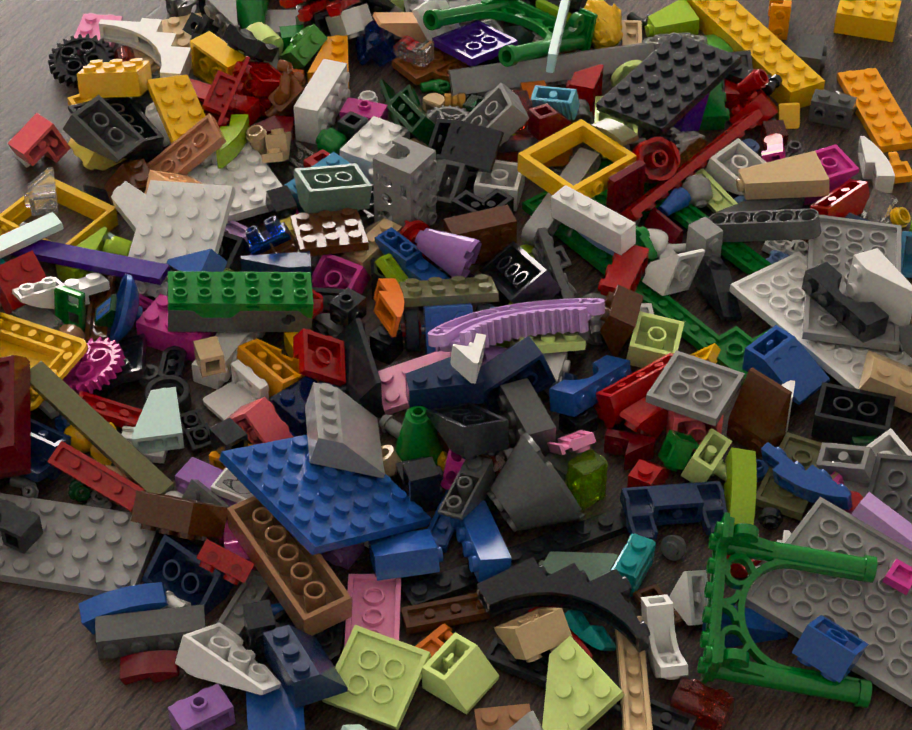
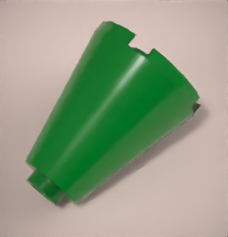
(251, 12)
(418, 436)

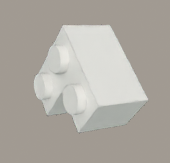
(350, 22)

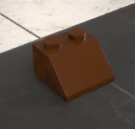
(133, 172)
(619, 317)

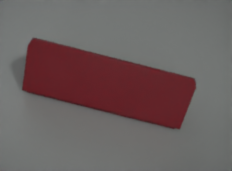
(658, 220)

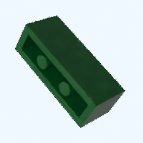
(412, 117)

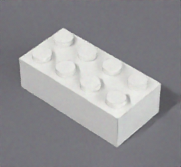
(321, 100)

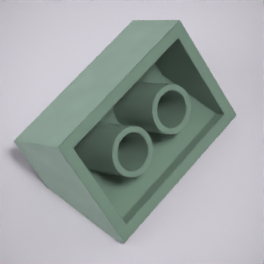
(332, 188)

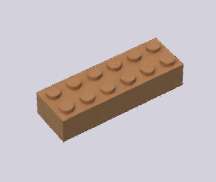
(298, 580)

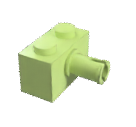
(708, 458)

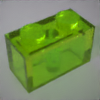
(587, 478)

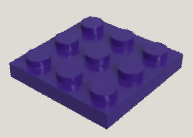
(473, 42)

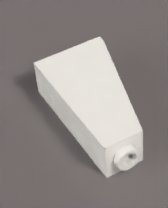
(129, 203)

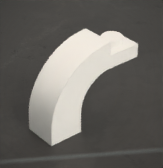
(663, 646)

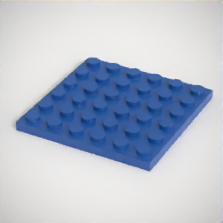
(322, 503)

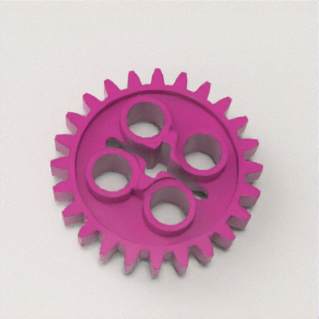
(96, 366)

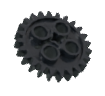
(66, 63)

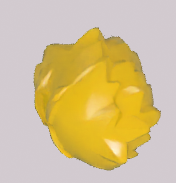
(608, 24)

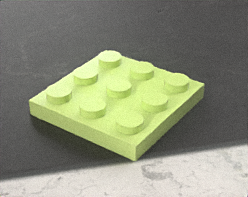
(378, 676)

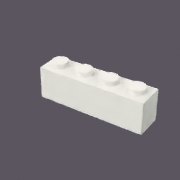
(593, 220)

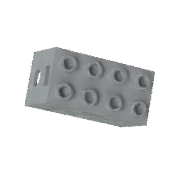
(412, 183)

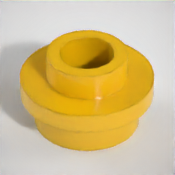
(900, 216)

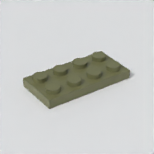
(449, 291)
(772, 495)

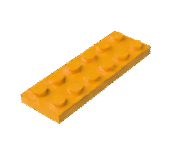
(877, 109)

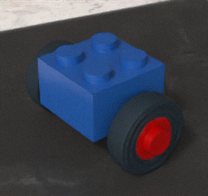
(433, 317)

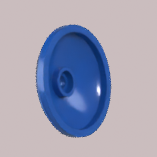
(126, 308)

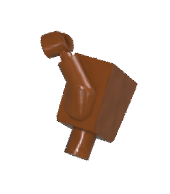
(287, 92)

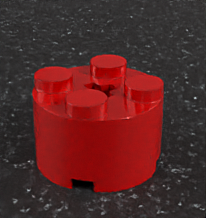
(666, 157)

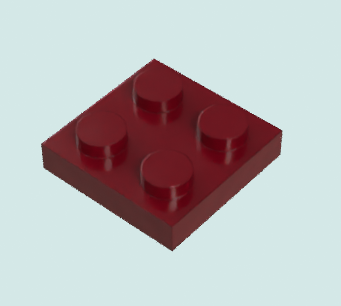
(626, 186)

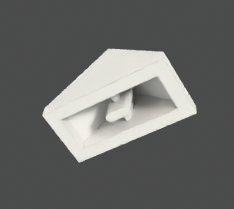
(689, 596)

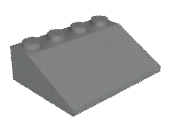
(342, 432)

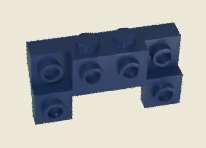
(672, 505)

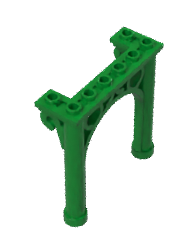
(576, 35)
(733, 664)

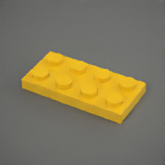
(175, 104)

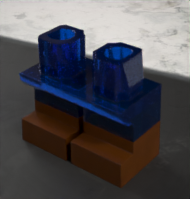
(273, 240)

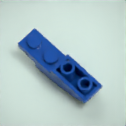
(407, 256)
(804, 483)

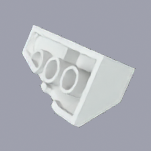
(219, 657)

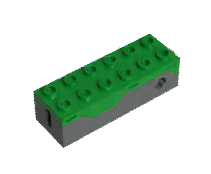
(241, 301)

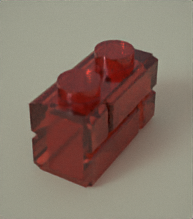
(709, 705)

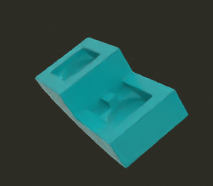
(591, 634)

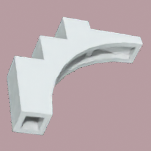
(151, 40)

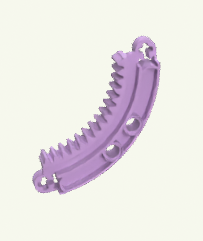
(517, 321)

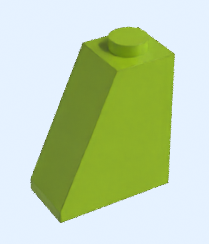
(674, 18)

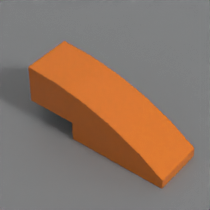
(389, 304)

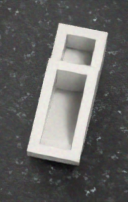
(875, 165)

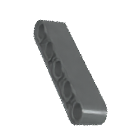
(768, 225)

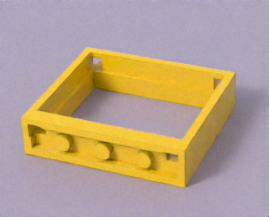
(532, 159)
(72, 198)

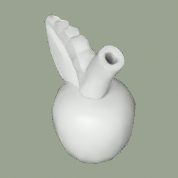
(661, 245)

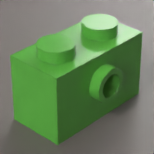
(303, 46)

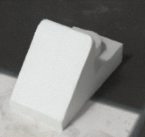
(468, 358)

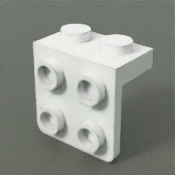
(242, 390)

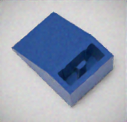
(785, 359)

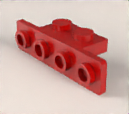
(223, 91)

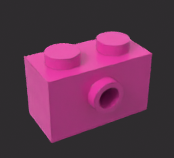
(365, 108)

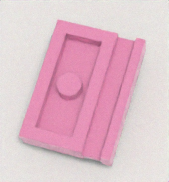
(577, 441)

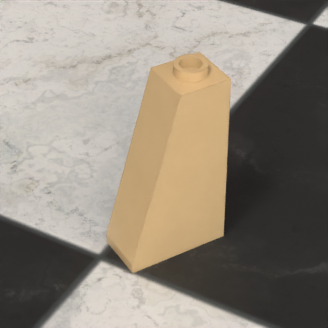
(785, 178)

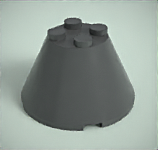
(531, 490)

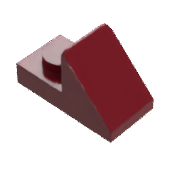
(630, 446)

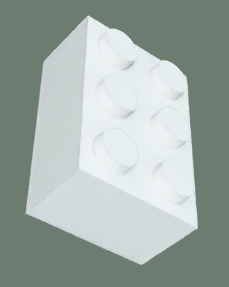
(370, 140)

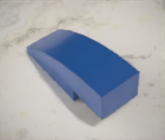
(123, 600)

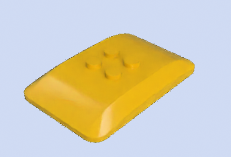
(40, 343)

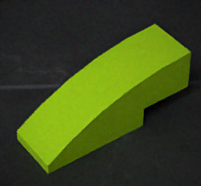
(235, 139)
(741, 485)

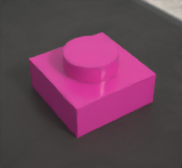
(899, 577)

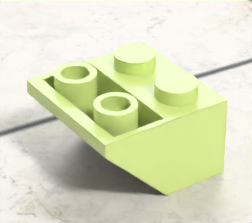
(459, 673)

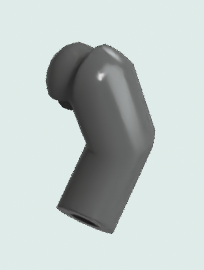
(27, 486)

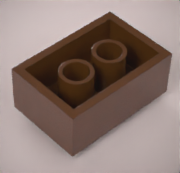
(492, 227)
(179, 515)

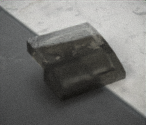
(296, 156)

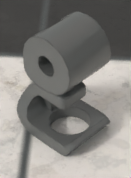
(181, 7)

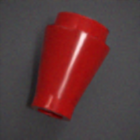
(755, 80)

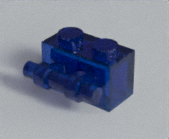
(376, 45)

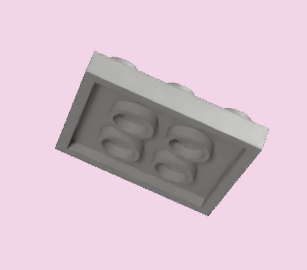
(695, 388)

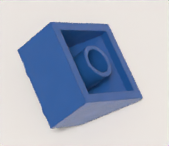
(829, 649)

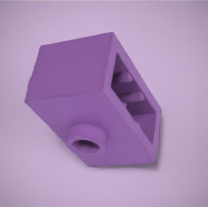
(203, 711)

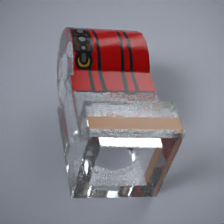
(414, 51)

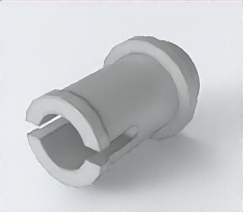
(390, 425)

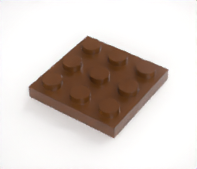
(329, 232)

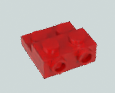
(261, 80)
(320, 356)
(216, 557)

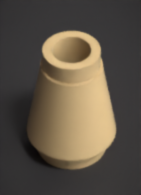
(256, 138)

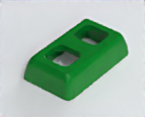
(64, 306)

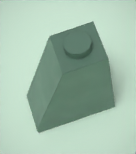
(592, 563)

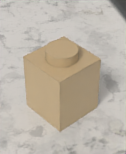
(209, 356)

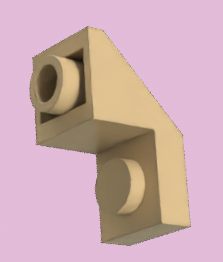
(277, 146)

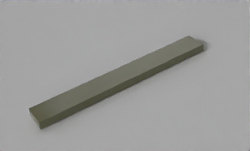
(98, 430)

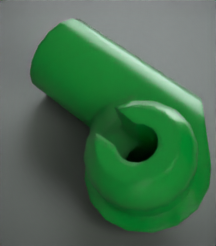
(438, 85)

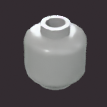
(699, 190)

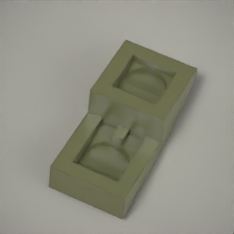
(616, 131)

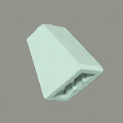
(159, 423)

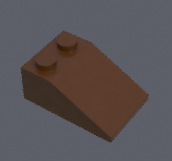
(759, 412)

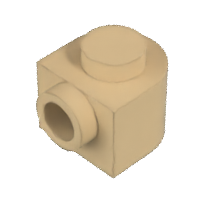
(390, 457)

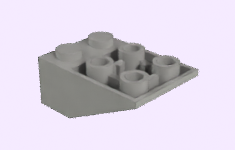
(222, 13)

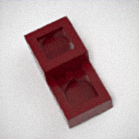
(157, 665)

